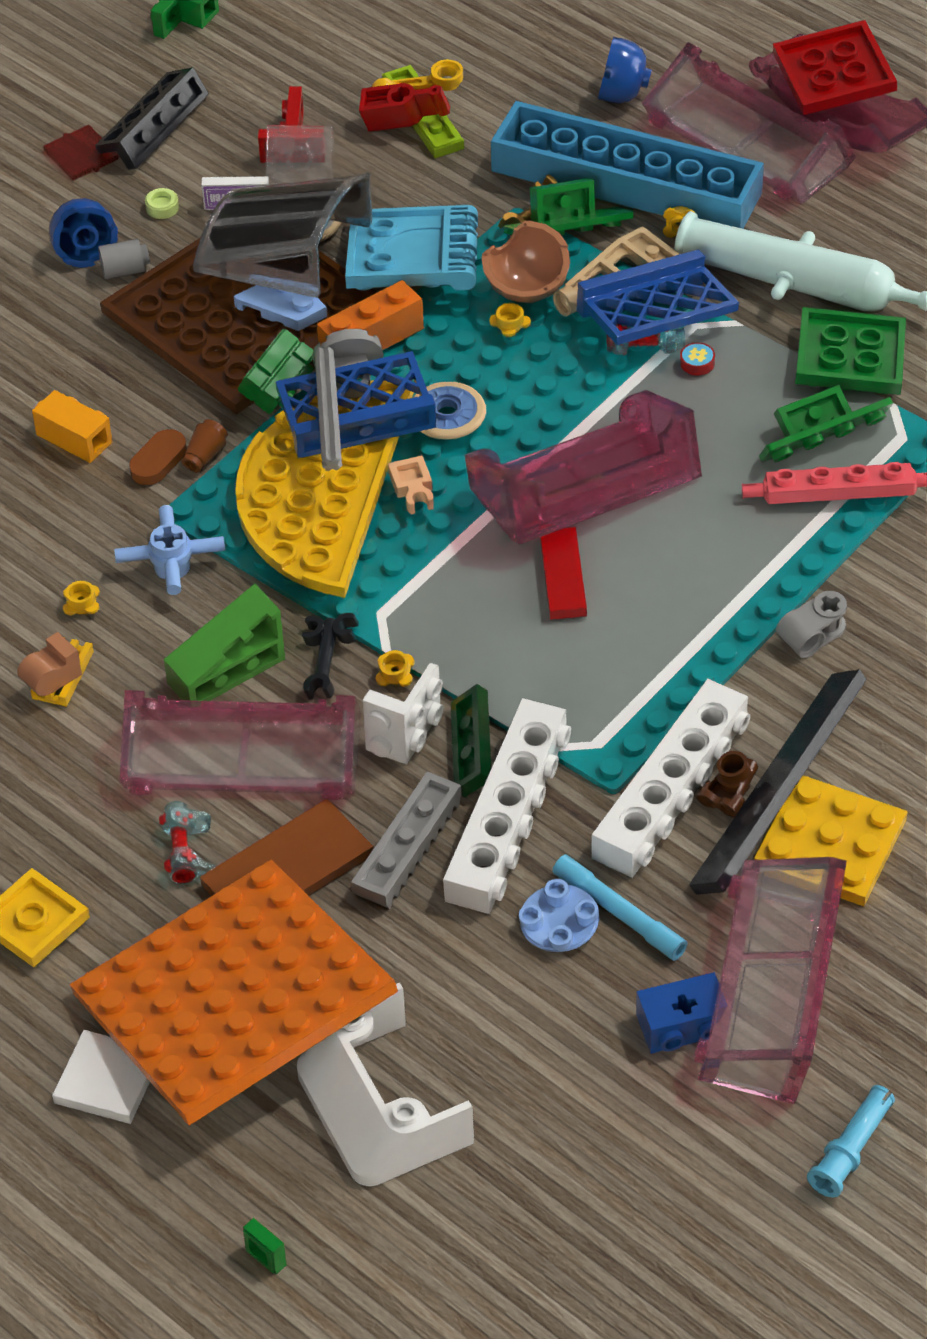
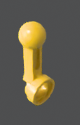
(438, 70)

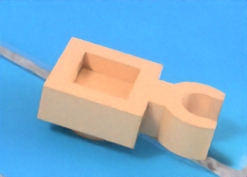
(412, 480)

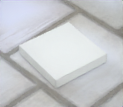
(101, 1079)

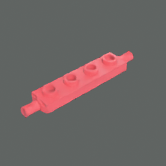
(837, 483)

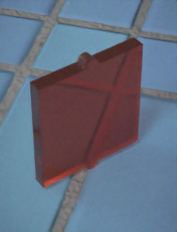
(77, 153)

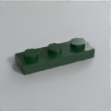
(471, 739)

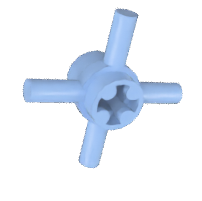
(169, 550)

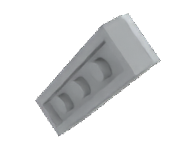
(406, 840)

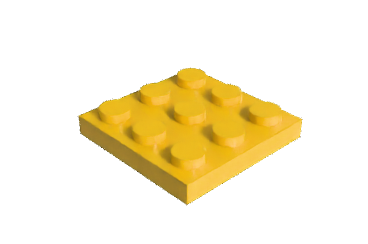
(836, 824)

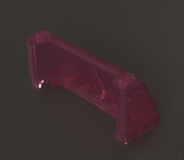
(590, 474)

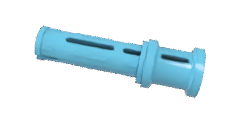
(843, 1154)

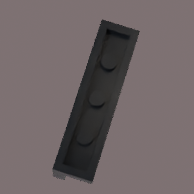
(154, 117)

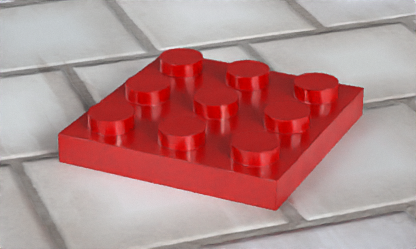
(834, 67)

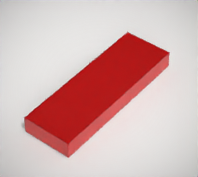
(563, 574)

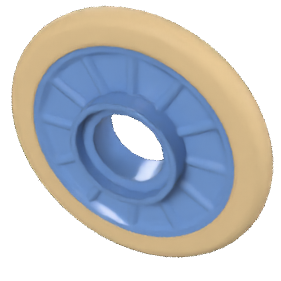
(468, 414)

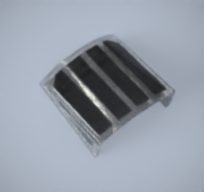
(275, 231)

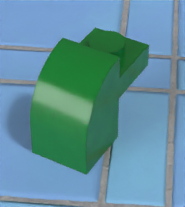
(169, 13)

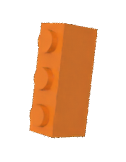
(387, 314)

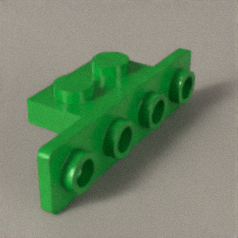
(570, 207)
(818, 417)

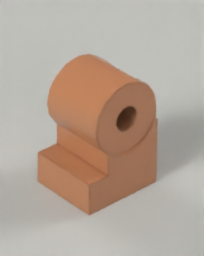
(51, 666)

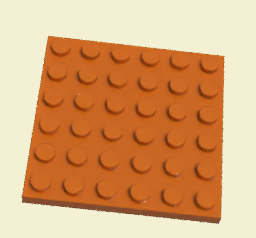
(232, 990)

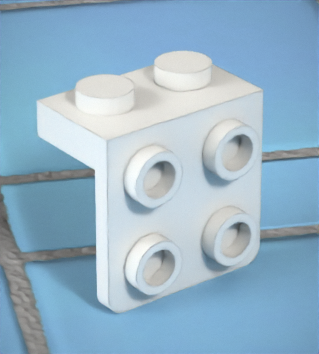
(399, 727)

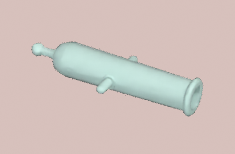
(795, 265)

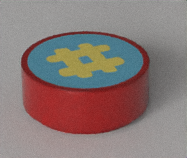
(697, 359)

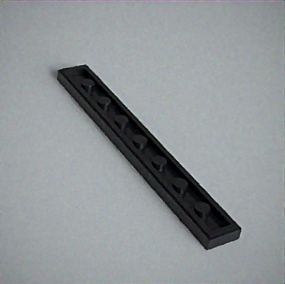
(777, 782)

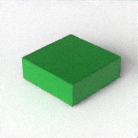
(264, 1246)

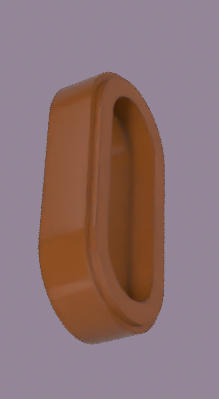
(158, 457)

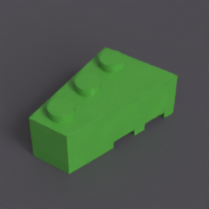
(228, 649)

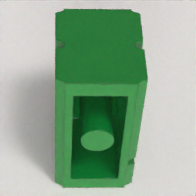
(282, 360)

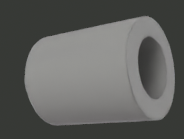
(123, 258)

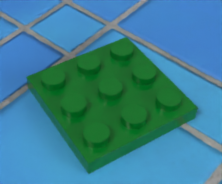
(851, 351)

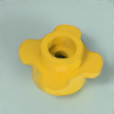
(673, 216)
(510, 319)
(81, 598)
(395, 660)

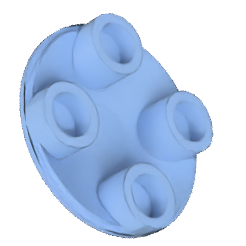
(559, 917)

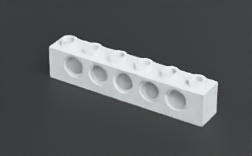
(670, 778)
(465, 880)

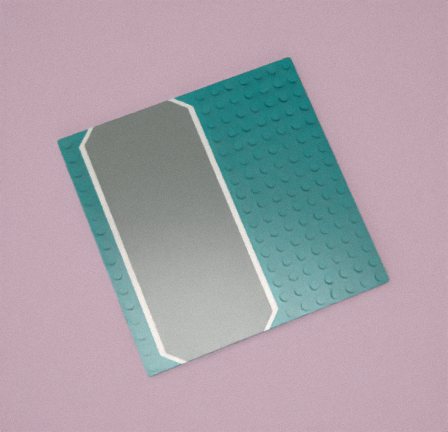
(670, 582)

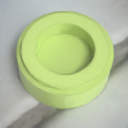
(161, 203)

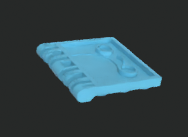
(416, 246)

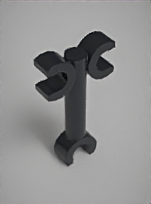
(325, 636)

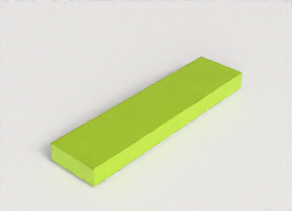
(434, 130)

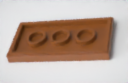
(308, 849)

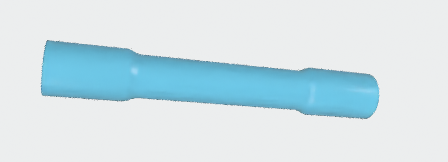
(653, 931)

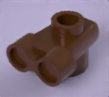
(730, 783)

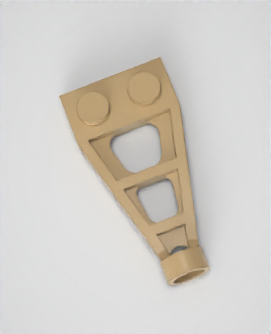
(638, 246)

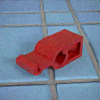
(400, 105)

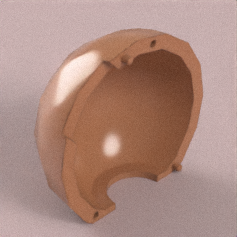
(528, 264)

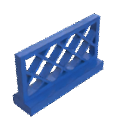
(655, 284)
(363, 422)

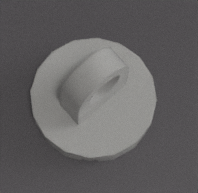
(352, 347)

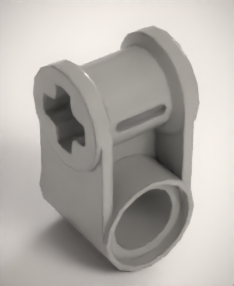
(814, 623)

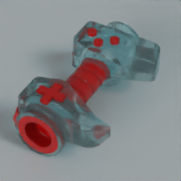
(668, 341)
(179, 822)

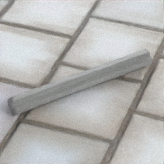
(328, 409)

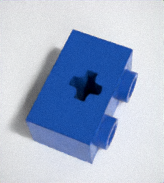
(677, 1012)

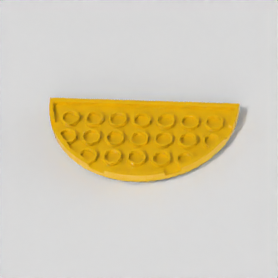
(306, 517)

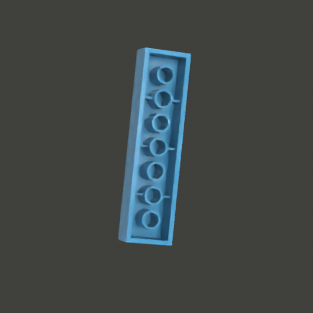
(626, 165)

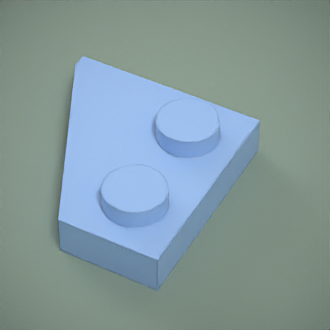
(286, 307)

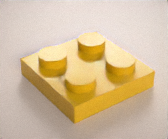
(37, 917)

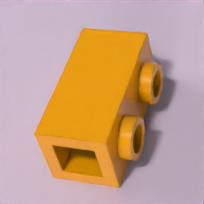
(72, 426)

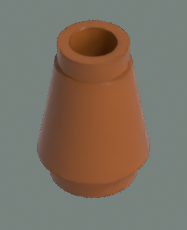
(204, 444)

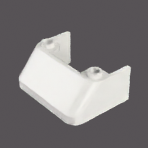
(372, 1136)

